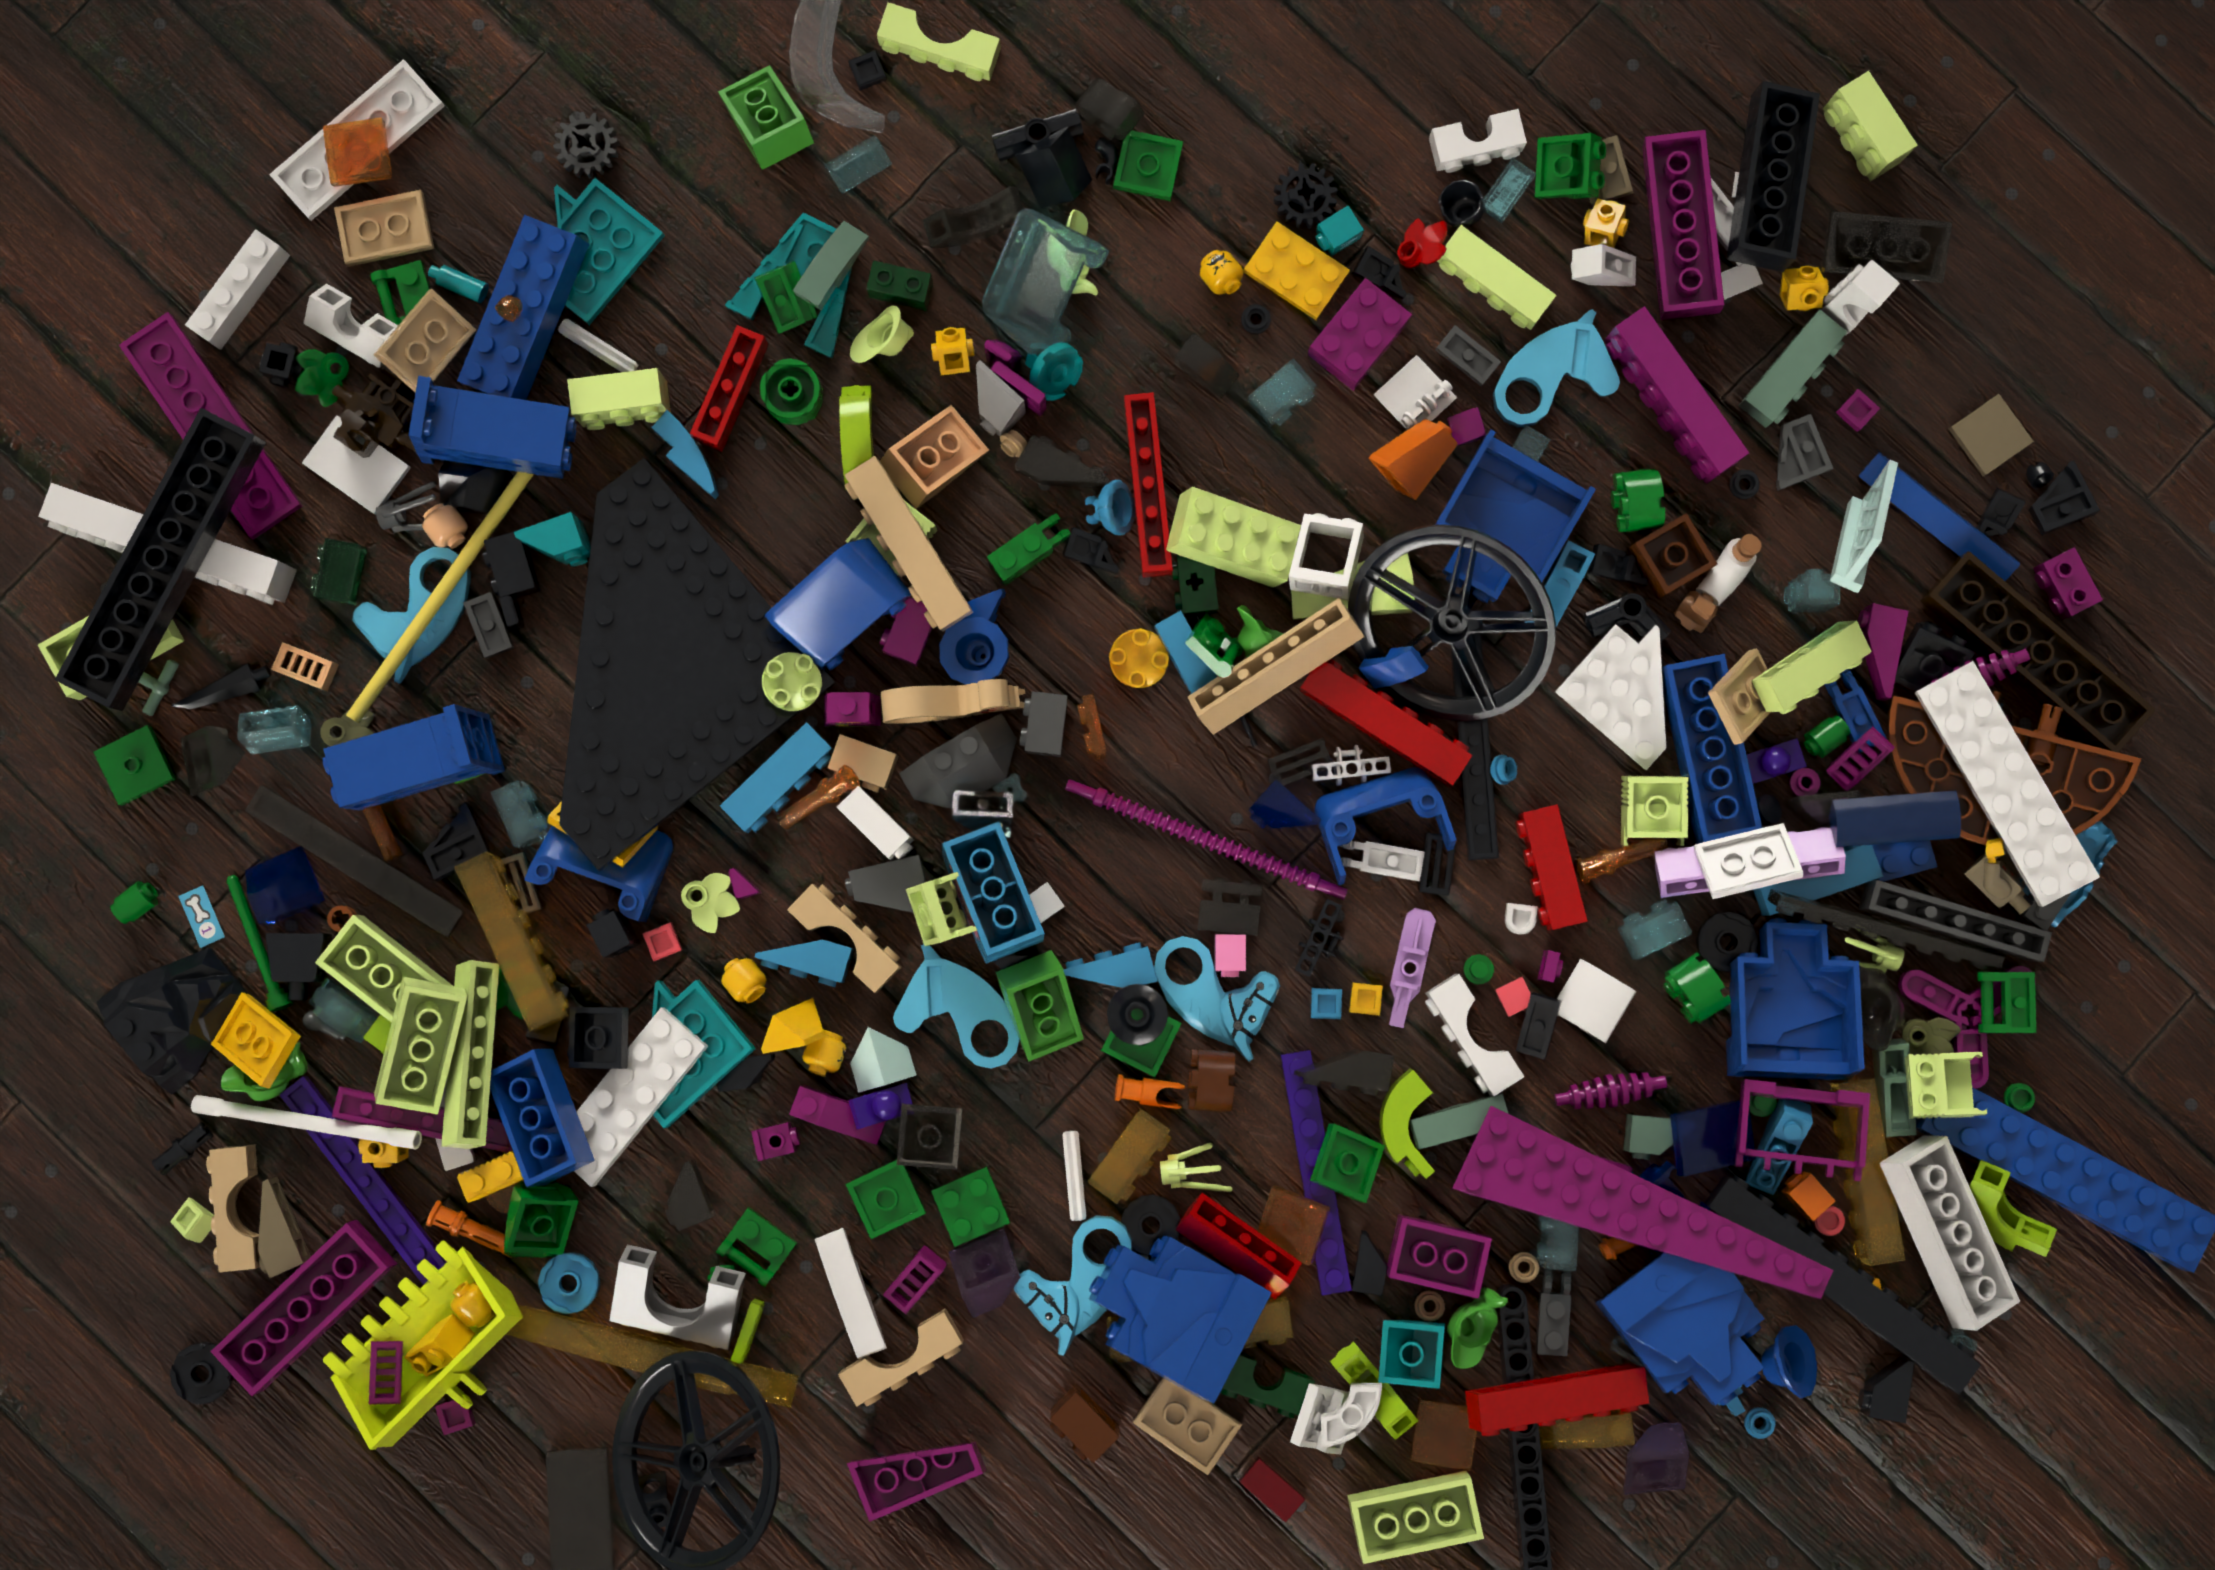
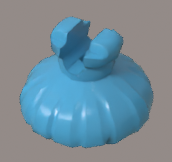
(1113, 508)

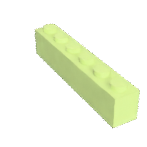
(472, 1058)

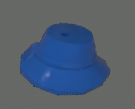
(965, 646)
(1791, 1361)

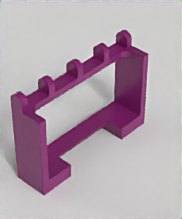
(1840, 1098)

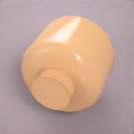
(445, 526)

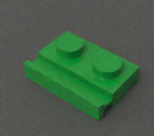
(782, 303)

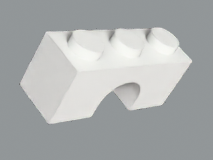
(1453, 149)
(331, 316)

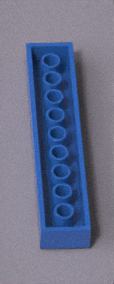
(2080, 1181)

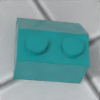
(558, 538)
(1411, 1353)

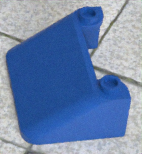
(637, 879)

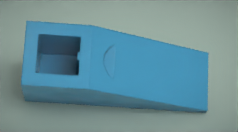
(1566, 576)
(818, 958)
(1119, 970)
(1782, 1134)

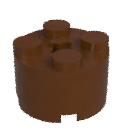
(1211, 1080)

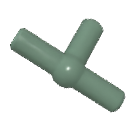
(159, 686)

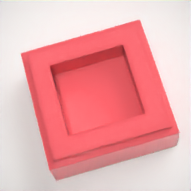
(662, 942)
(1513, 996)

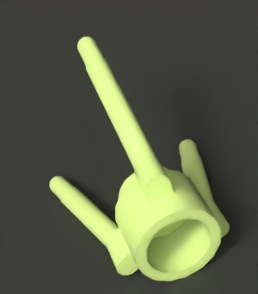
(1884, 954)
(1174, 1171)

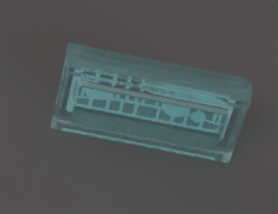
(1508, 190)

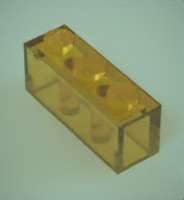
(1130, 1156)

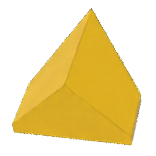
(793, 1028)

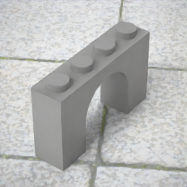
(639, 1305)

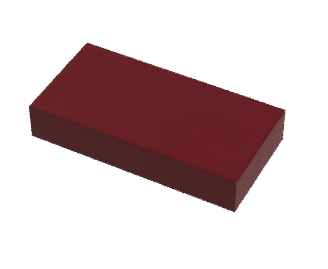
(1272, 1489)

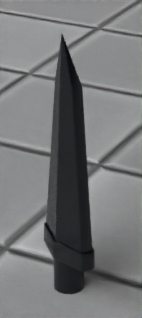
(235, 684)

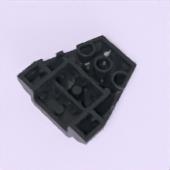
(172, 1016)

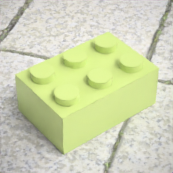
(1869, 126)
(618, 398)

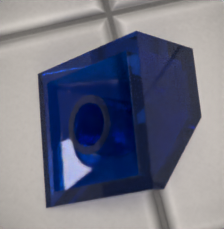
(1281, 810)
(282, 887)

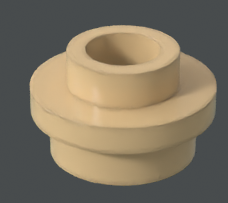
(1013, 443)
(1530, 1274)

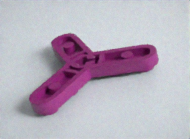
(1949, 1003)

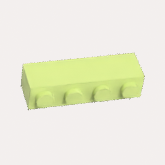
(1495, 278)
(1811, 667)

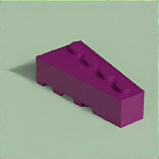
(906, 1478)

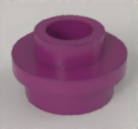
(1795, 782)

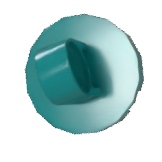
(1055, 369)

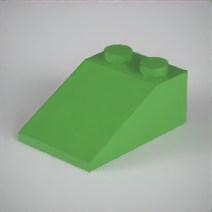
(766, 117)
(1040, 1005)

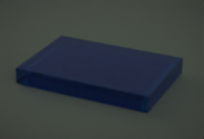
(1708, 1138)

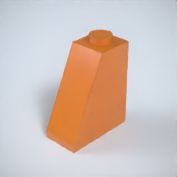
(1415, 456)

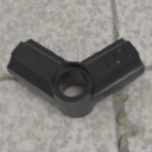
(1606, 616)

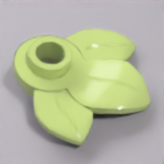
(714, 903)

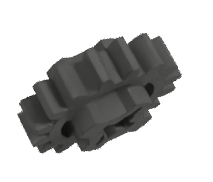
(592, 135)

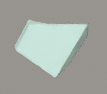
(880, 1061)

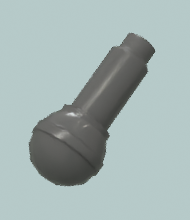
(314, 1023)

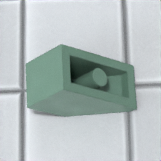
(1647, 1135)

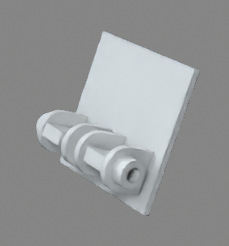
(1415, 394)

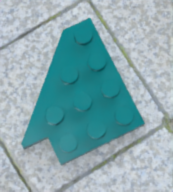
(617, 245)
(711, 1023)

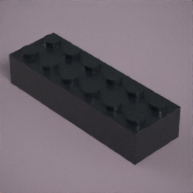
(1773, 176)

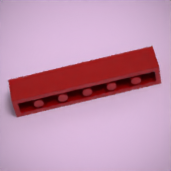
(1147, 484)
(1387, 723)
(1557, 1398)

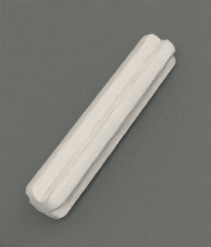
(597, 346)
(1074, 1175)

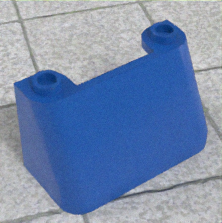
(839, 602)

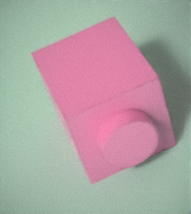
(1230, 954)

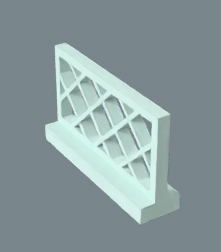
(1862, 531)

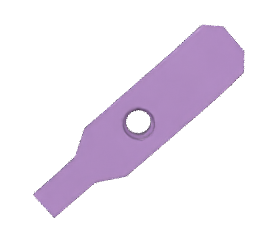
(1412, 948)

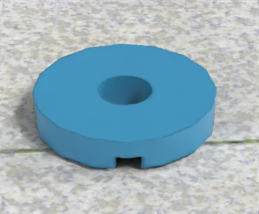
(587, 1283)

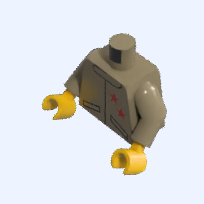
(1999, 877)

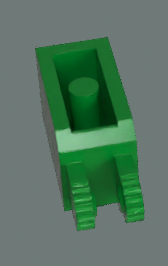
(1025, 550)

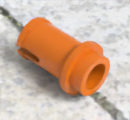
(1613, 1247)

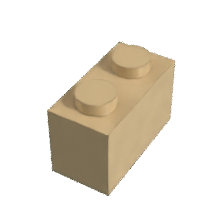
(869, 762)

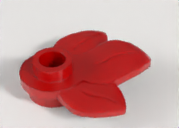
(1422, 244)

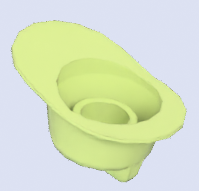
(882, 336)

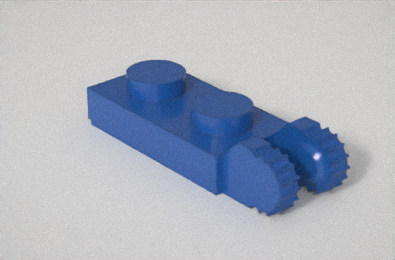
(1853, 707)

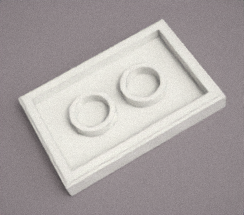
(365, 480)
(1748, 861)

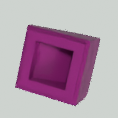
(1467, 426)
(741, 885)

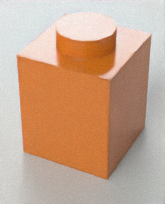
(1807, 1195)

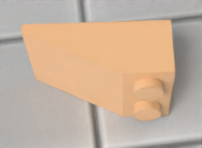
(933, 456)

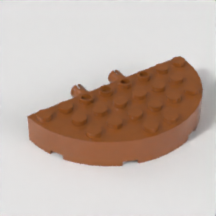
(2079, 776)

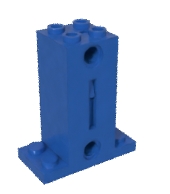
(491, 430)
(412, 758)

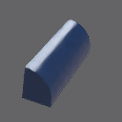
(1895, 818)

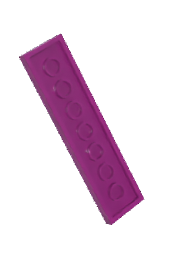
(183, 386)

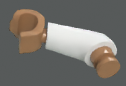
(1733, 566)

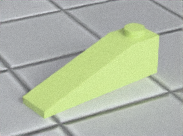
(1307, 604)

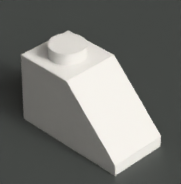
(1603, 266)

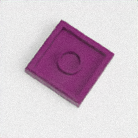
(1032, 396)

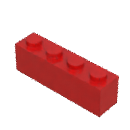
(729, 388)
(1551, 867)
(1238, 1245)

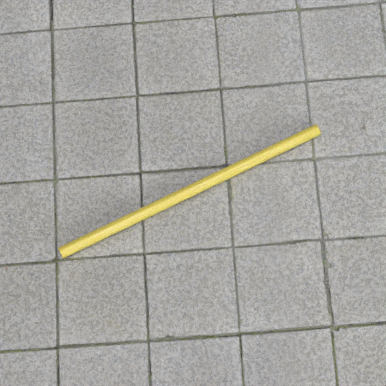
(438, 596)

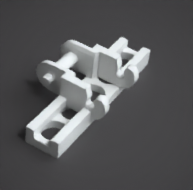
(1360, 764)

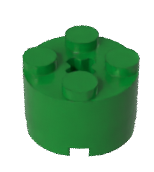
(779, 381)
(1638, 500)
(1696, 988)

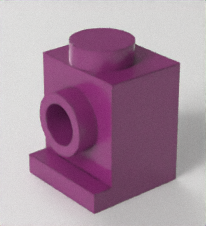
(762, 1140)

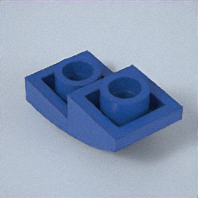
(1396, 667)

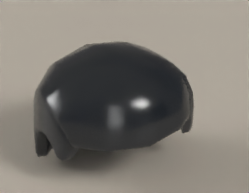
(1461, 204)

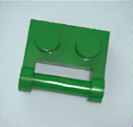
(411, 283)
(1206, 640)
(2017, 1002)
(762, 1238)

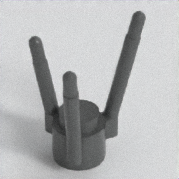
(394, 512)

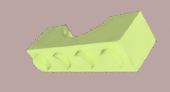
(972, 55)

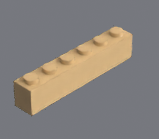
(908, 544)
(1276, 666)

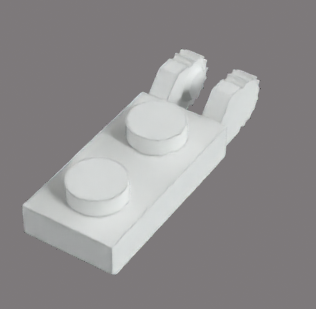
(1386, 860)

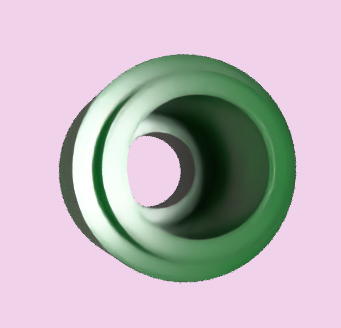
(1826, 736)
(134, 902)

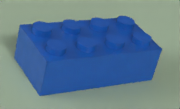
(539, 1117)

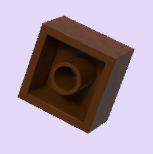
(1672, 556)
(1084, 1424)

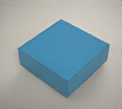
(1326, 1003)

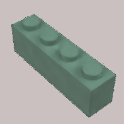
(1792, 369)

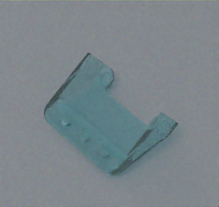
(1037, 279)

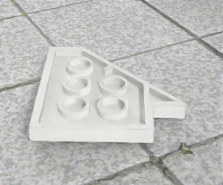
(1622, 693)

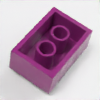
(1359, 334)
(1438, 1256)

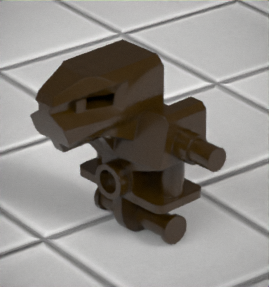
(376, 415)

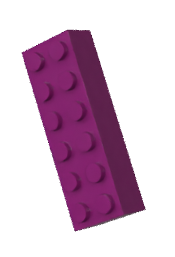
(1683, 225)
(1675, 396)
(303, 1307)

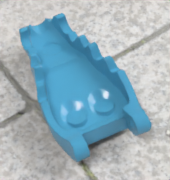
(2096, 843)

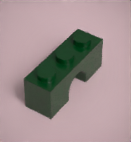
(1285, 1394)

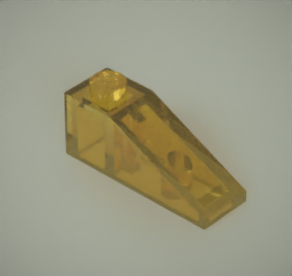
(1590, 1432)

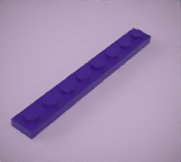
(1308, 1137)
(365, 1181)

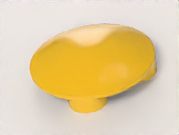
(1138, 658)

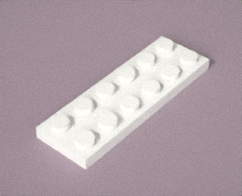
(402, 103)
(632, 1095)

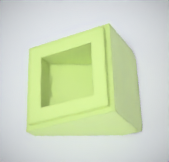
(193, 1221)

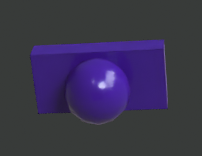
(1775, 761)
(879, 1105)

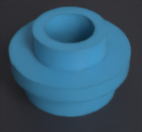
(1503, 769)
(1766, 1429)

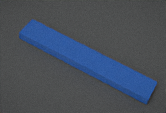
(1941, 519)

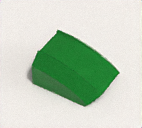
(539, 1220)

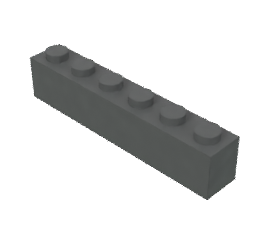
(1955, 921)

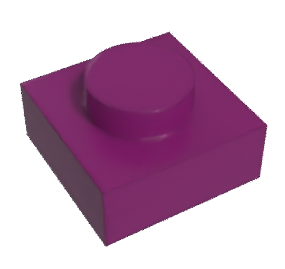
(1857, 410)
(1550, 966)
(454, 1417)

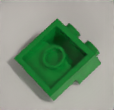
(1569, 166)

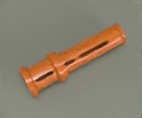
(459, 1224)

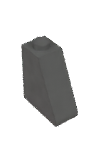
(886, 882)

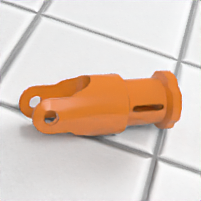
(1145, 1091)

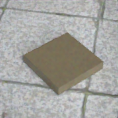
(1990, 435)

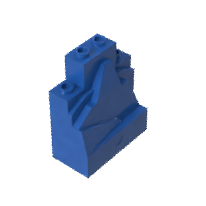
(1516, 504)
(1795, 1007)
(1178, 1313)
(1686, 1324)

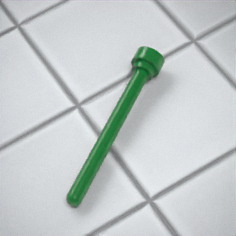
(276, 998)

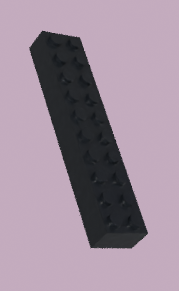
(160, 560)

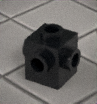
(280, 364)

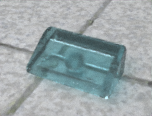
(858, 164)

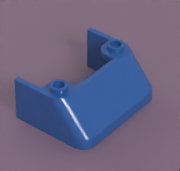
(1343, 806)

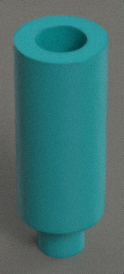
(459, 283)

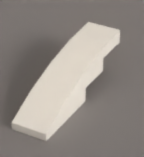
(850, 1293)

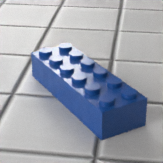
(541, 275)
(1718, 771)

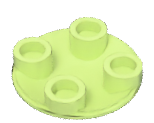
(791, 681)

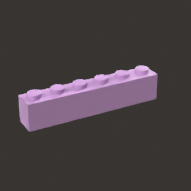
(1681, 874)

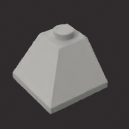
(998, 403)

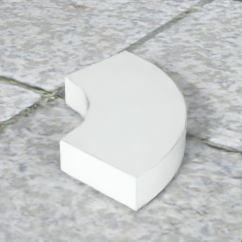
(1352, 1416)

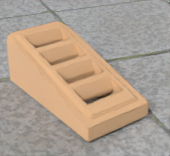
(326, 674)

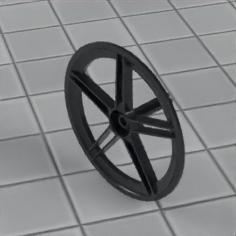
(1454, 621)
(696, 1462)

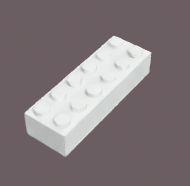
(1950, 1232)

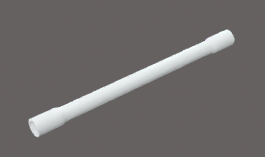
(393, 1136)

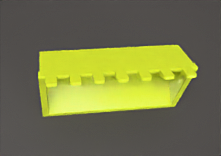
(387, 1423)

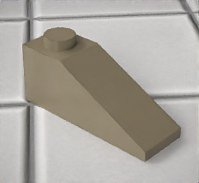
(280, 1238)

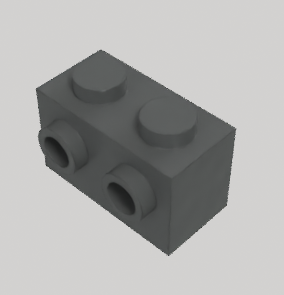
(1045, 724)

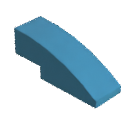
(685, 452)
(1173, 634)

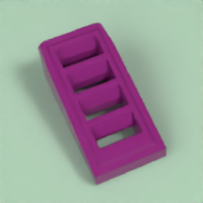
(1000, 351)
(1845, 772)
(931, 1260)
(385, 1398)

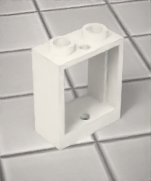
(1324, 582)
(876, 824)

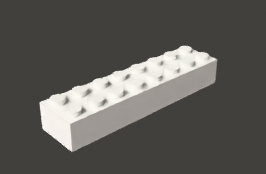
(114, 525)
(2007, 784)

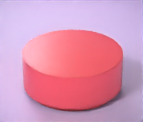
(1830, 1222)

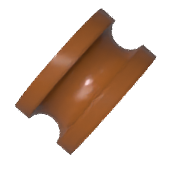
(333, 913)

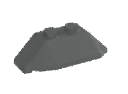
(965, 763)

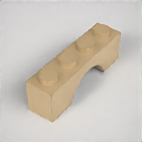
(873, 963)
(229, 1172)
(868, 1377)

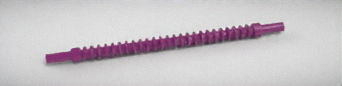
(1101, 797)

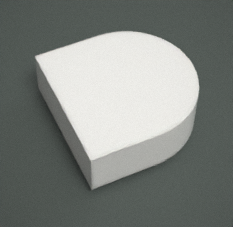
(1520, 918)

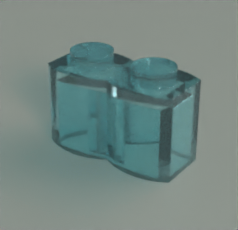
(1282, 393)

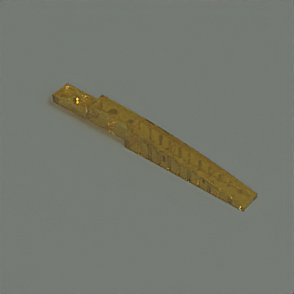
(637, 1351)

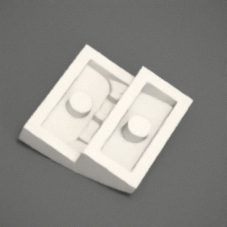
(1594, 1000)
(1307, 1430)

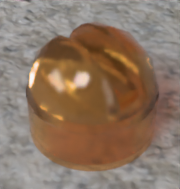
(509, 308)

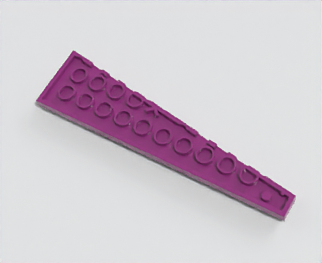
(1562, 1182)

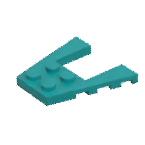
(800, 245)

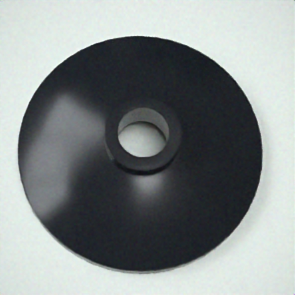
(1137, 1031)

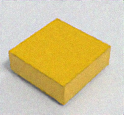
(1365, 998)

